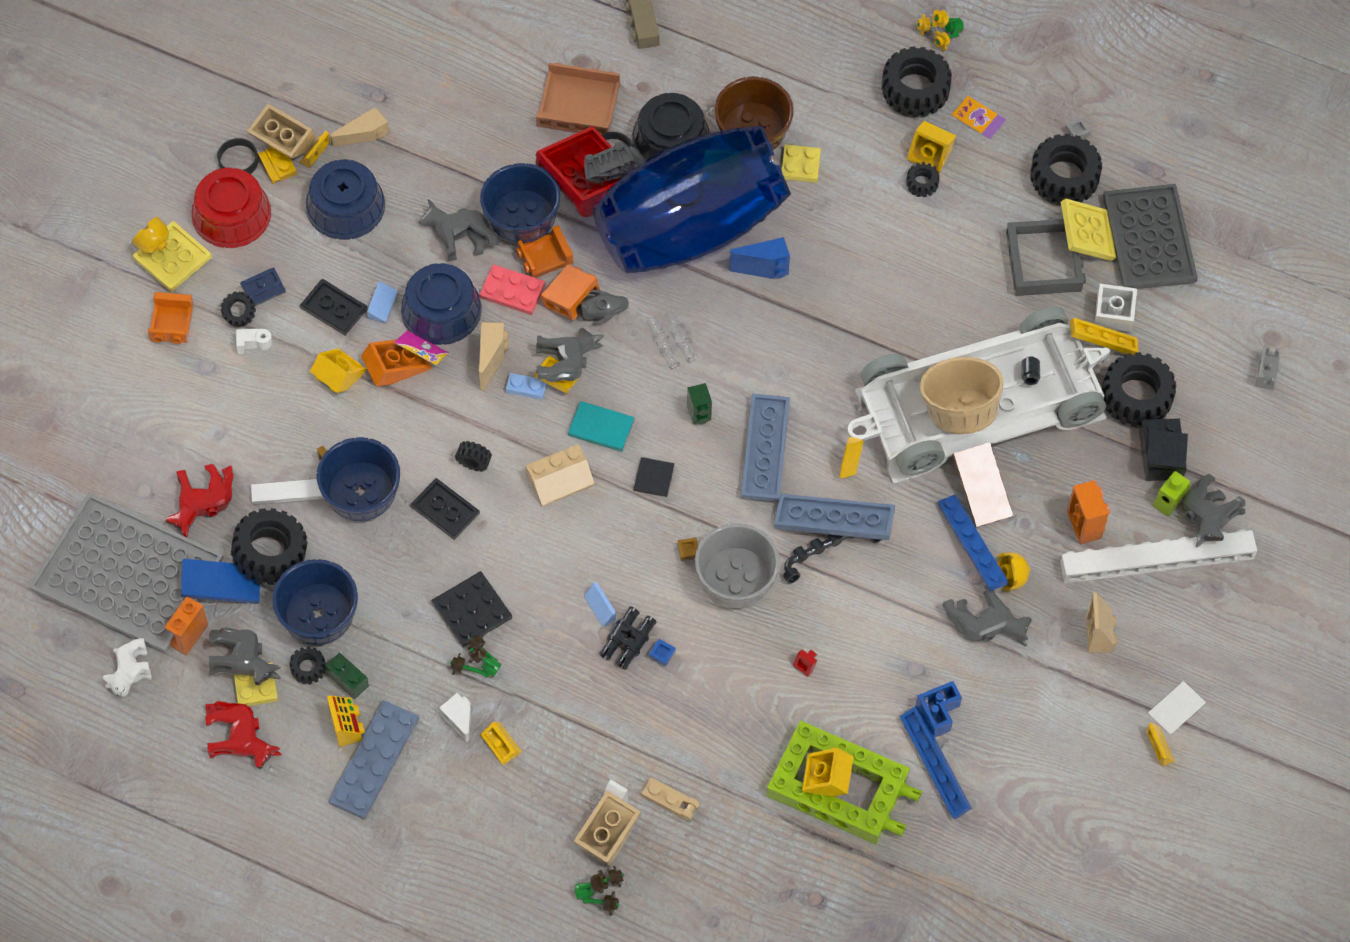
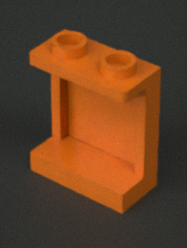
(545, 254)
(568, 291)
(171, 318)
(187, 625)

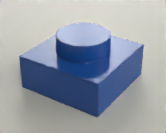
(662, 652)

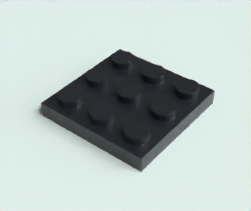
(471, 608)

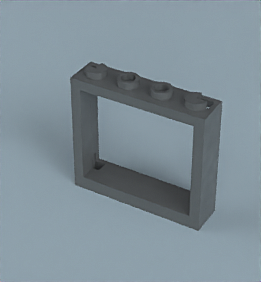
(1041, 286)

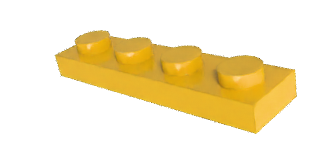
(1103, 336)

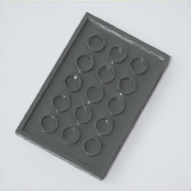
(1150, 236)

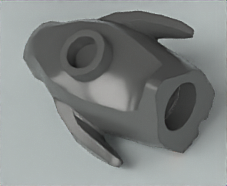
(602, 306)

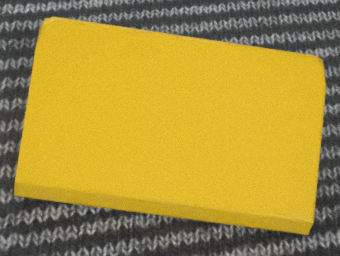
(315, 150)
(851, 457)
(500, 742)
(1159, 744)

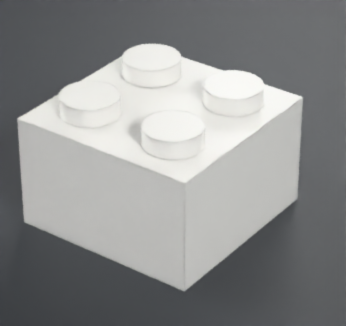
(1115, 307)

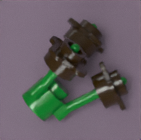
(476, 654)
(598, 883)

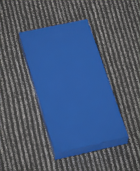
(217, 582)

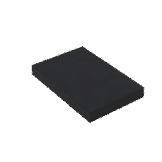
(333, 307)
(445, 508)

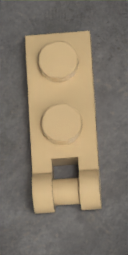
(669, 799)

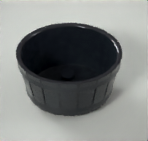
(667, 122)

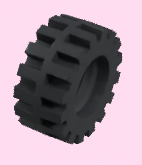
(920, 188)
(230, 300)
(473, 456)
(307, 654)

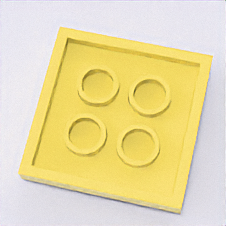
(1088, 230)
(176, 261)

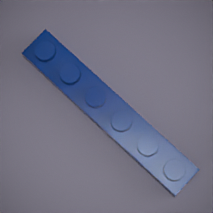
(972, 542)
(935, 762)

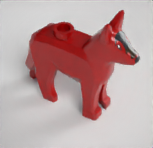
(202, 501)
(242, 734)

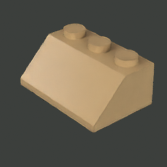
(282, 132)
(559, 475)

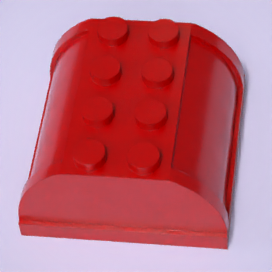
(567, 165)

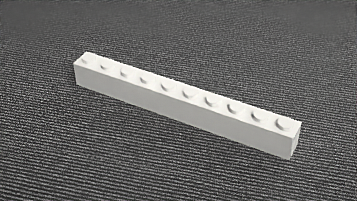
(1156, 557)

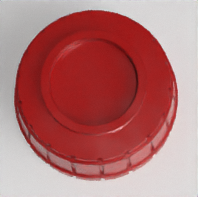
(230, 208)

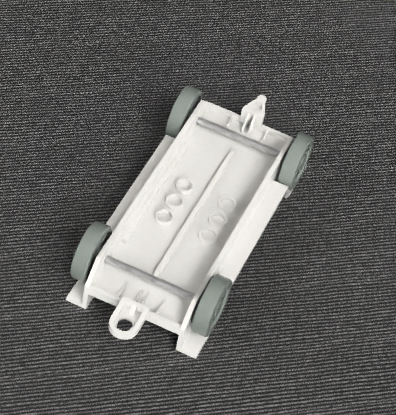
(1063, 397)

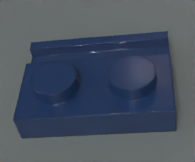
(263, 286)

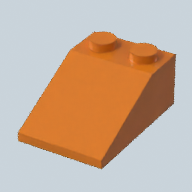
(392, 363)

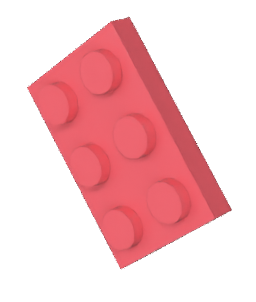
(512, 289)

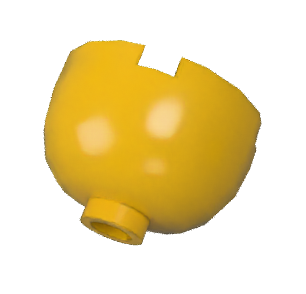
(152, 236)
(1015, 570)

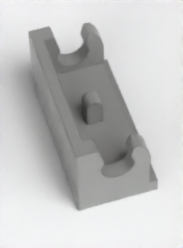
(1267, 368)

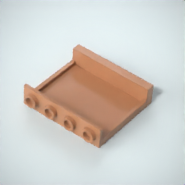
(578, 99)

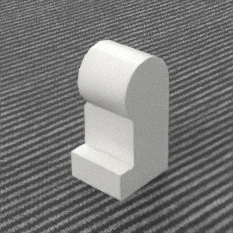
(253, 339)

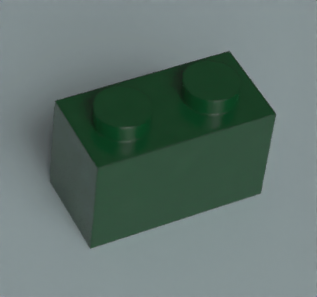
(699, 404)
(347, 675)

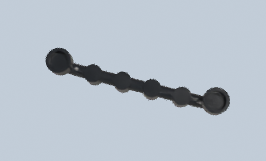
(817, 547)

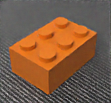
(1088, 512)

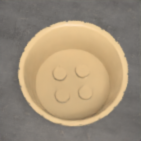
(962, 394)

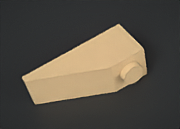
(362, 129)

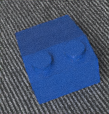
(762, 259)

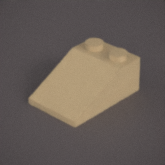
(492, 350)
(1100, 626)
(607, 828)

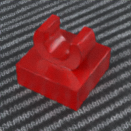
(805, 662)

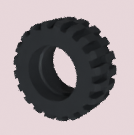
(918, 62)
(1071, 150)
(1138, 368)
(267, 524)

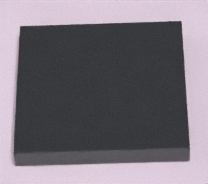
(654, 477)

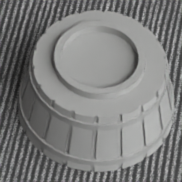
(737, 564)

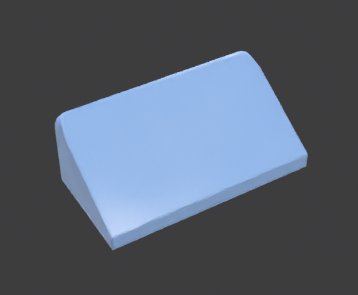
(381, 302)
(600, 605)

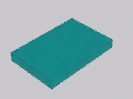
(601, 426)

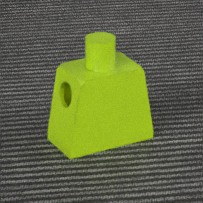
(1175, 490)

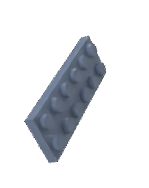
(765, 447)
(834, 516)
(373, 760)

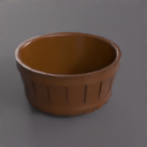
(755, 103)

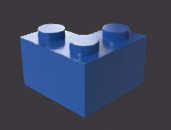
(935, 707)

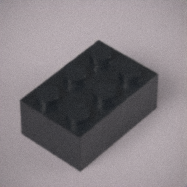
(1169, 425)

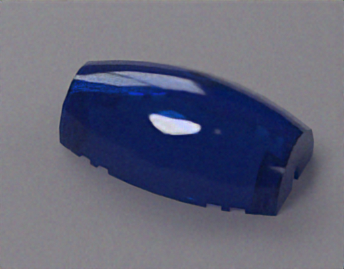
(722, 170)

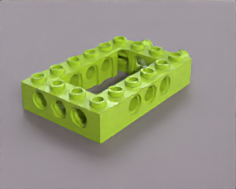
(832, 810)

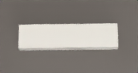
(285, 491)

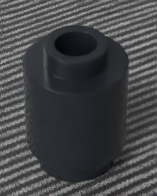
(1030, 370)

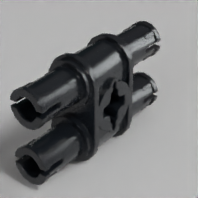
(632, 645)

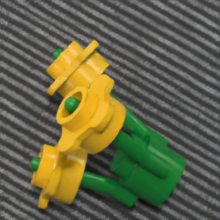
(941, 19)

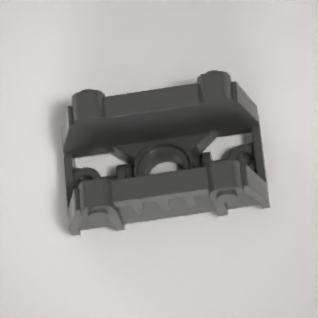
(612, 163)

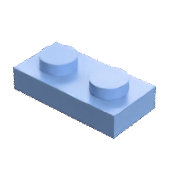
(525, 386)

